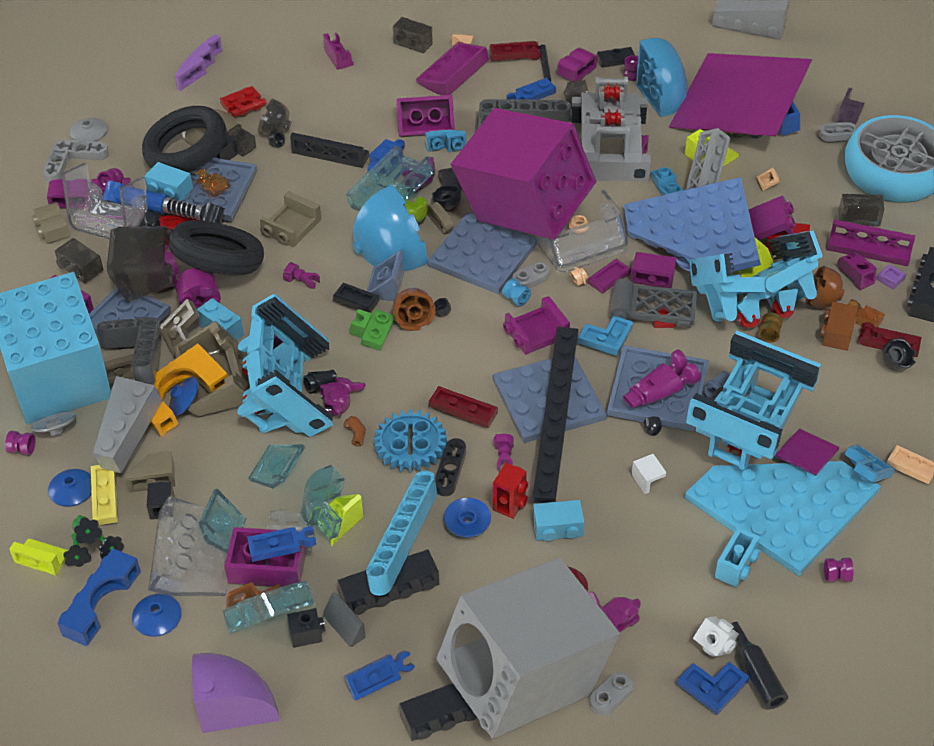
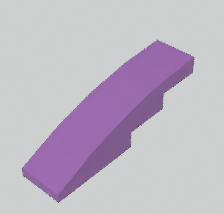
(196, 64)

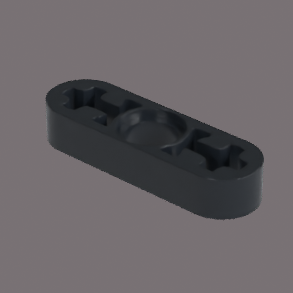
(452, 475)

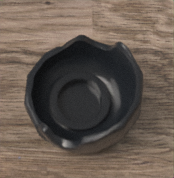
(447, 196)
(898, 354)

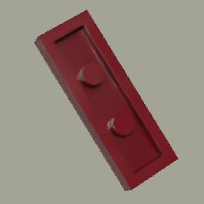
(463, 406)

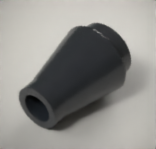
(314, 379)

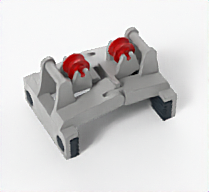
(613, 116)

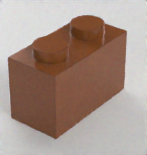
(840, 325)

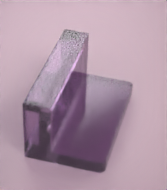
(850, 109)

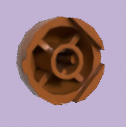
(828, 288)
(413, 309)

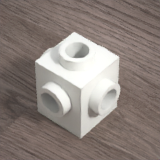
(716, 636)

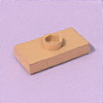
(912, 464)

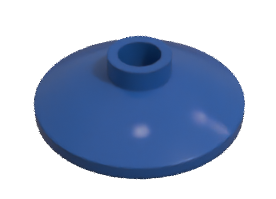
(183, 395)
(70, 488)
(467, 510)
(158, 622)

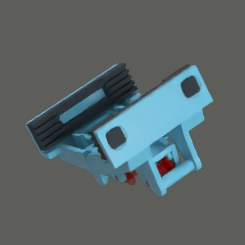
(277, 386)

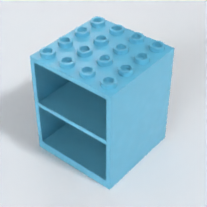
(51, 348)

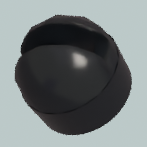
(278, 137)
(442, 306)
(652, 425)

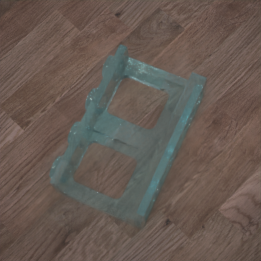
(386, 173)

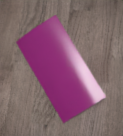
(453, 68)

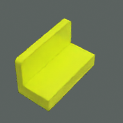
(38, 556)

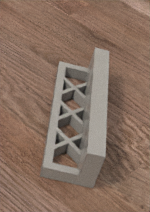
(714, 159)

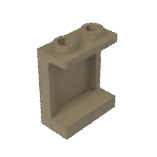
(292, 220)

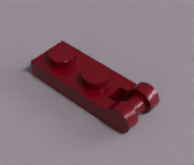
(515, 51)
(882, 335)

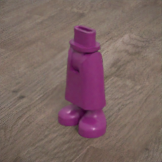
(663, 381)

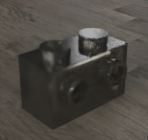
(412, 35)
(863, 209)
(80, 259)

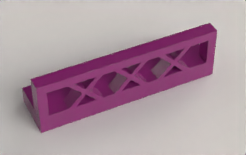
(870, 246)

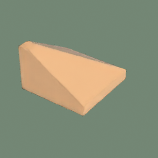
(463, 38)
(768, 179)

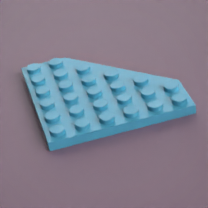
(784, 505)

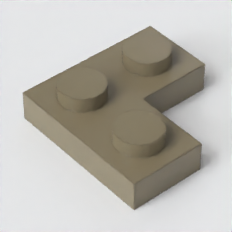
(175, 326)

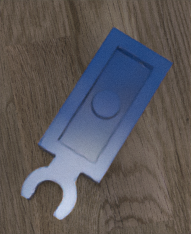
(534, 91)
(280, 542)
(376, 675)

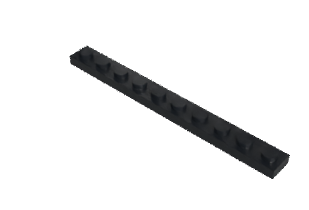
(555, 416)

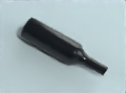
(760, 671)

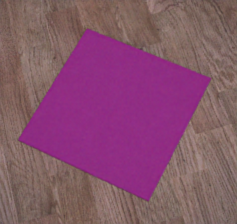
(741, 94)

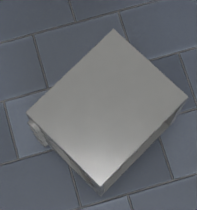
(537, 650)

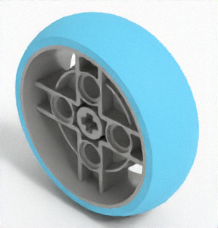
(892, 158)

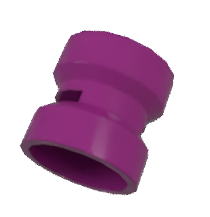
(631, 65)
(110, 175)
(19, 442)
(838, 570)

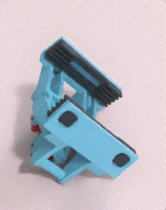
(798, 258)
(755, 421)

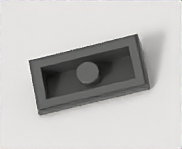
(344, 620)

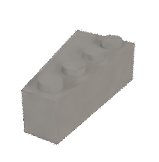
(752, 16)
(125, 421)

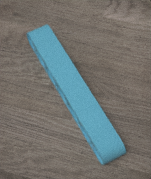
(401, 533)

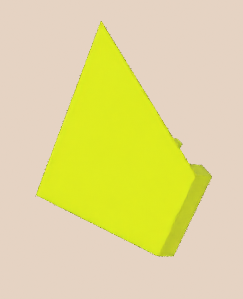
(350, 510)

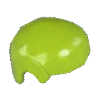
(418, 208)

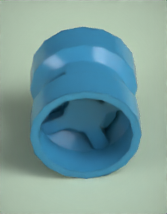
(515, 291)

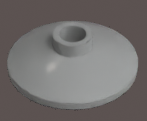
(88, 130)
(53, 423)

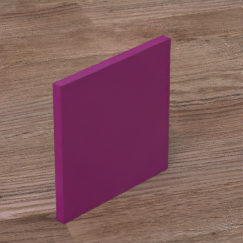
(807, 451)

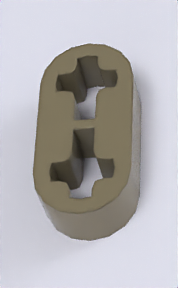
(440, 217)

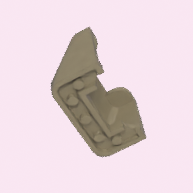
(225, 352)

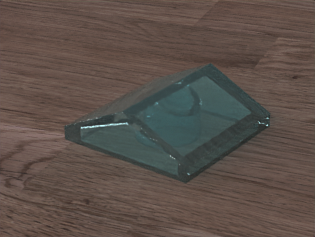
(276, 464)
(219, 520)

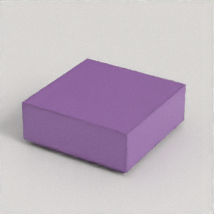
(891, 276)

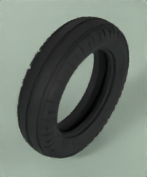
(180, 121)
(193, 241)

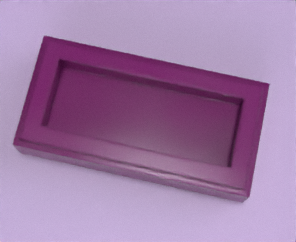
(608, 275)

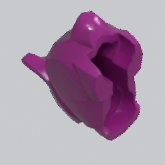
(337, 395)
(620, 611)

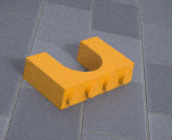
(192, 363)

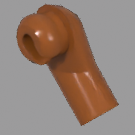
(353, 423)

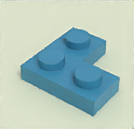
(606, 340)
(868, 465)

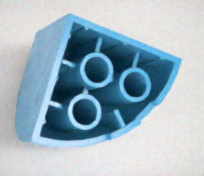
(661, 75)
(386, 228)

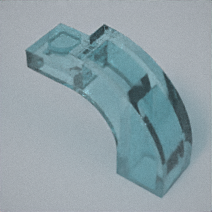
(319, 488)
(268, 605)

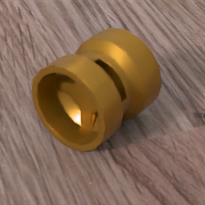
(770, 327)

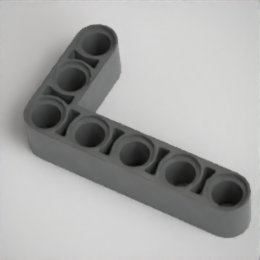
(550, 109)
(137, 332)

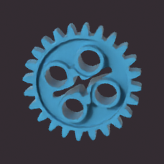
(393, 439)

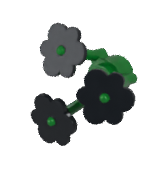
(87, 531)

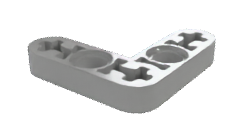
(67, 150)

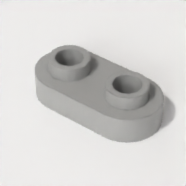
(837, 131)
(533, 274)
(613, 692)

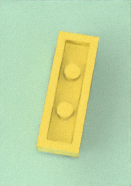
(104, 495)

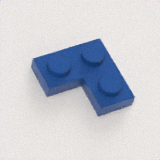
(716, 691)

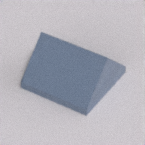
(387, 277)

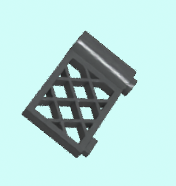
(626, 296)

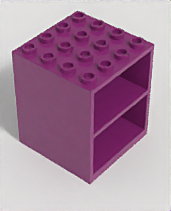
(524, 172)

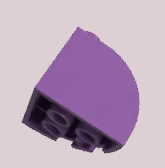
(230, 693)

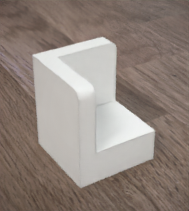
(646, 471)

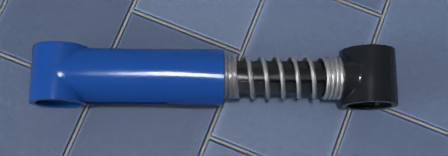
(164, 204)

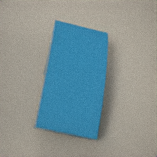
(449, 139)
(665, 181)

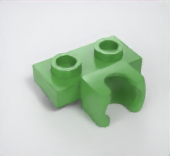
(372, 328)

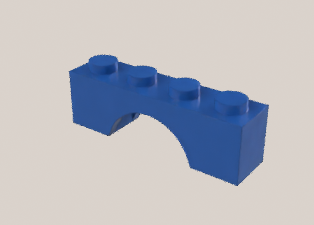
(115, 573)

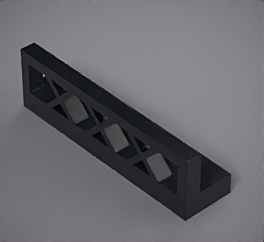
(328, 150)

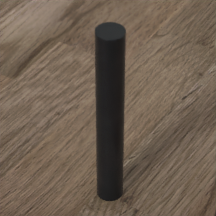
(544, 60)

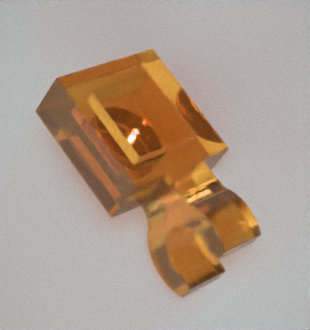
(212, 183)
(867, 314)

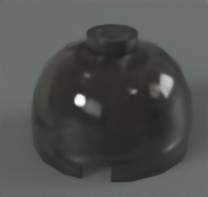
(275, 118)

